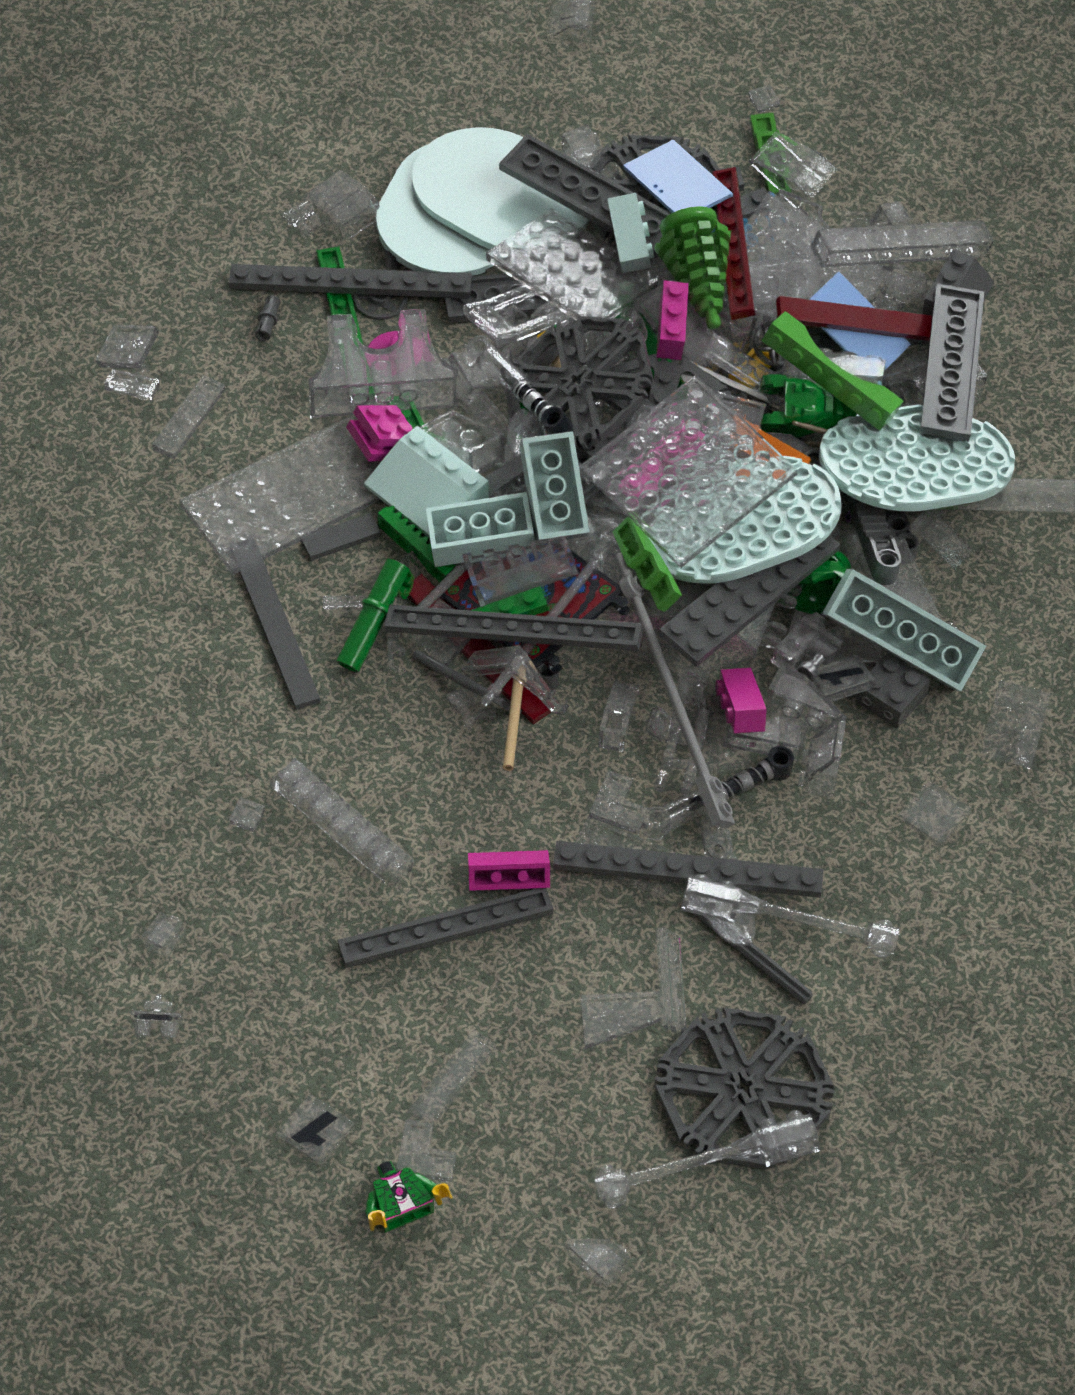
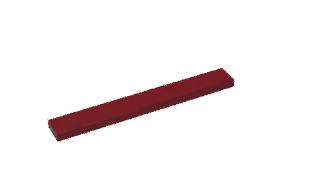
(738, 270)
(856, 318)
(531, 705)

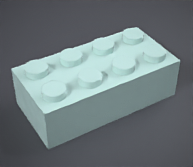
(554, 486)
(479, 527)

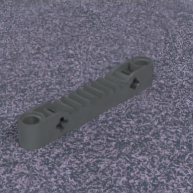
(875, 538)

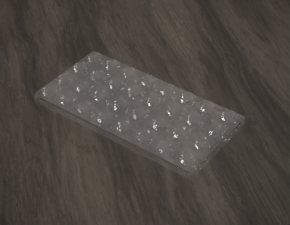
(283, 497)

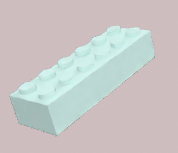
(904, 630)

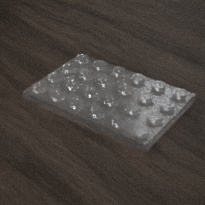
(570, 268)

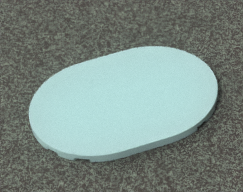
(466, 191)
(417, 237)
(914, 469)
(774, 532)

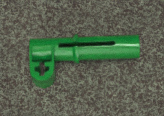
(392, 582)

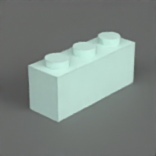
(630, 232)

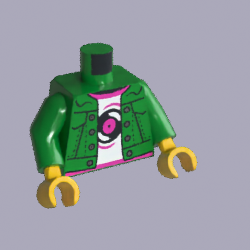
(402, 1197)

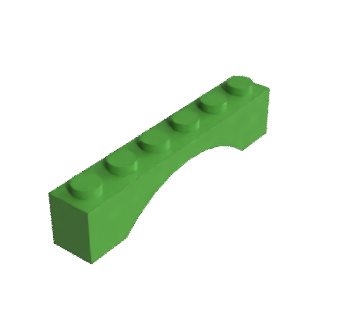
(868, 400)

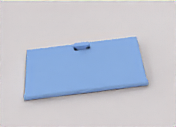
(677, 178)
(841, 291)

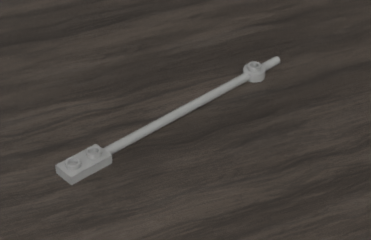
(709, 786)

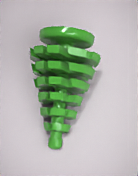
(697, 257)

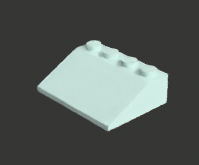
(424, 475)

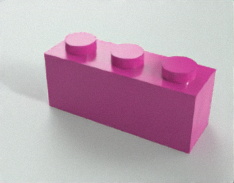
(672, 320)
(741, 700)
(508, 870)

